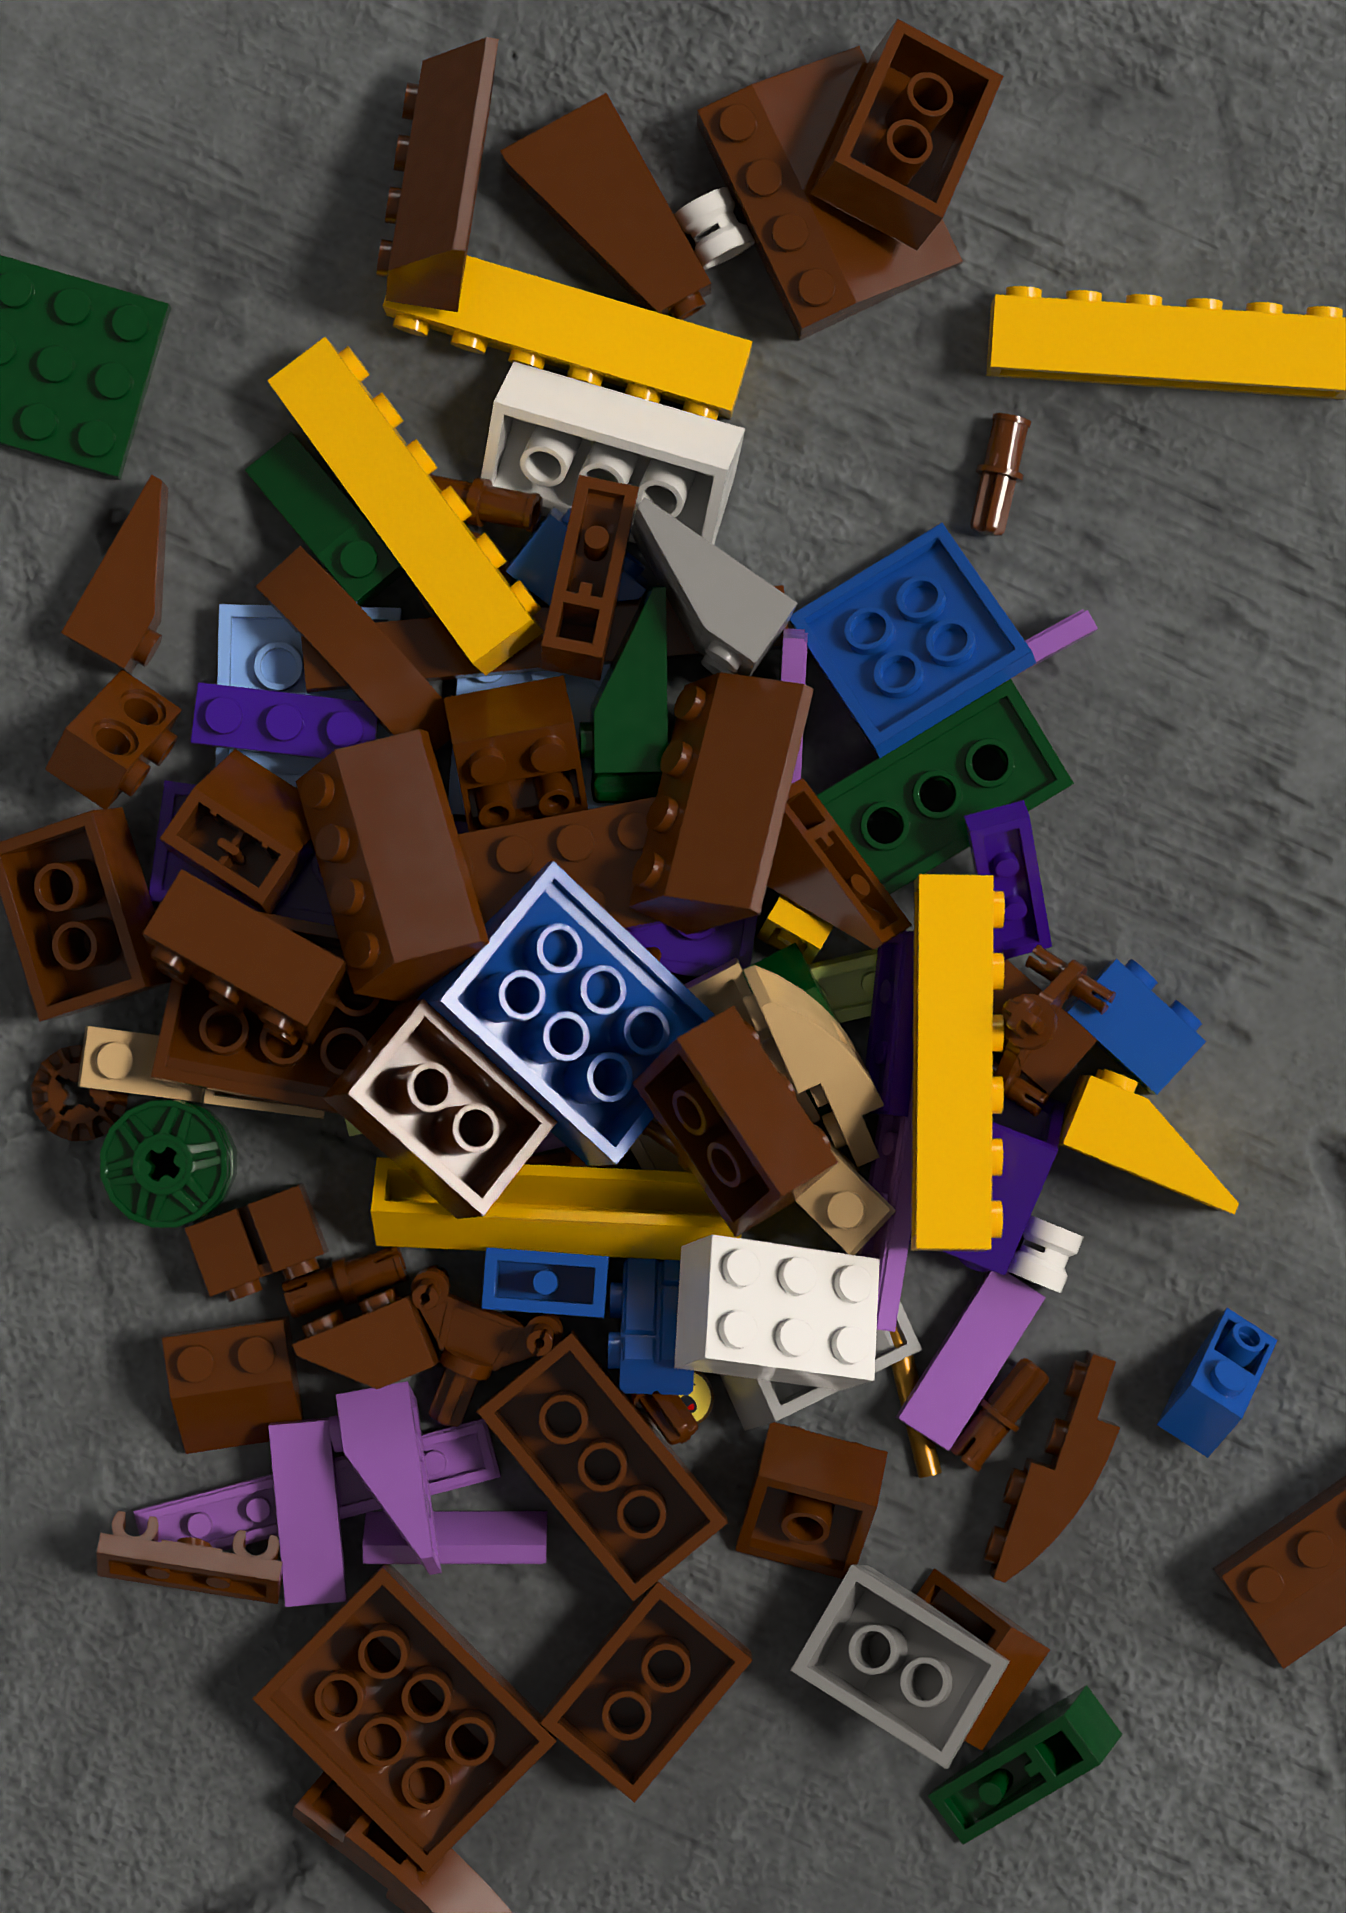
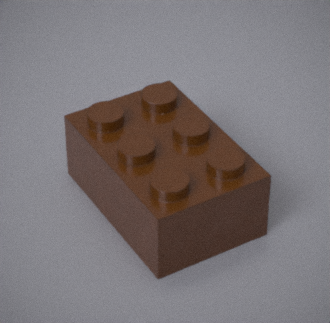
(907, 135)
(79, 913)
(245, 960)
(440, 1109)
(735, 1120)
(646, 1688)

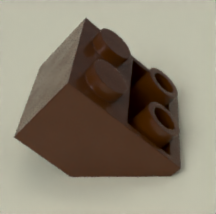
(516, 753)
(243, 831)
(375, 1345)

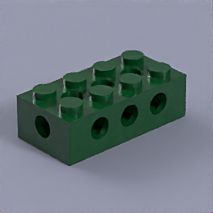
(945, 754)

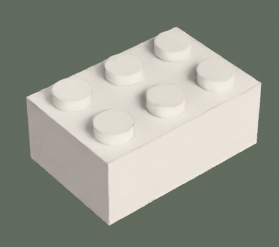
(777, 1312)

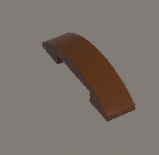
(355, 648)

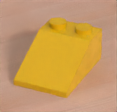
(1133, 1136)

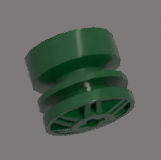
(203, 1154)

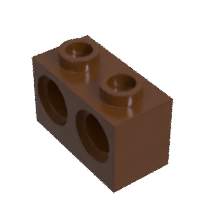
(115, 740)

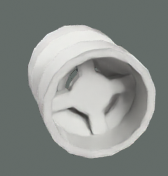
(714, 228)
(1045, 1254)

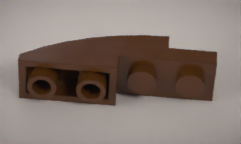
(1050, 1495)
(445, 1888)

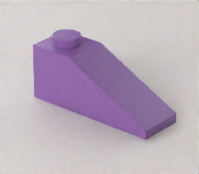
(386, 1451)

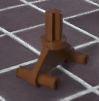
(1032, 1021)
(474, 1341)

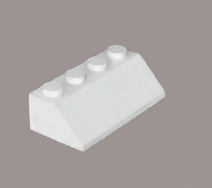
(560, 427)

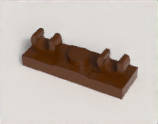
(190, 1563)

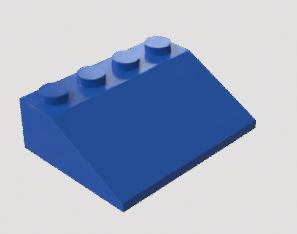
(569, 1011)

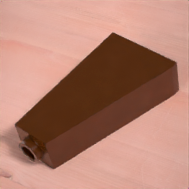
(608, 201)

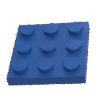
(912, 640)

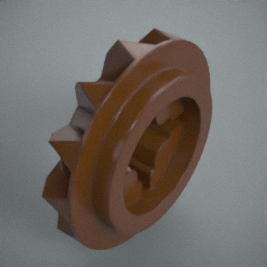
(49, 1099)

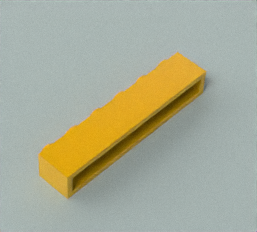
(588, 337)
(1168, 344)
(406, 505)
(954, 1063)
(554, 1211)

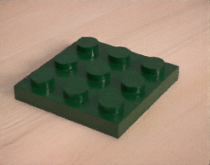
(74, 365)

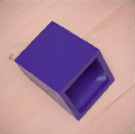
(1028, 1155)

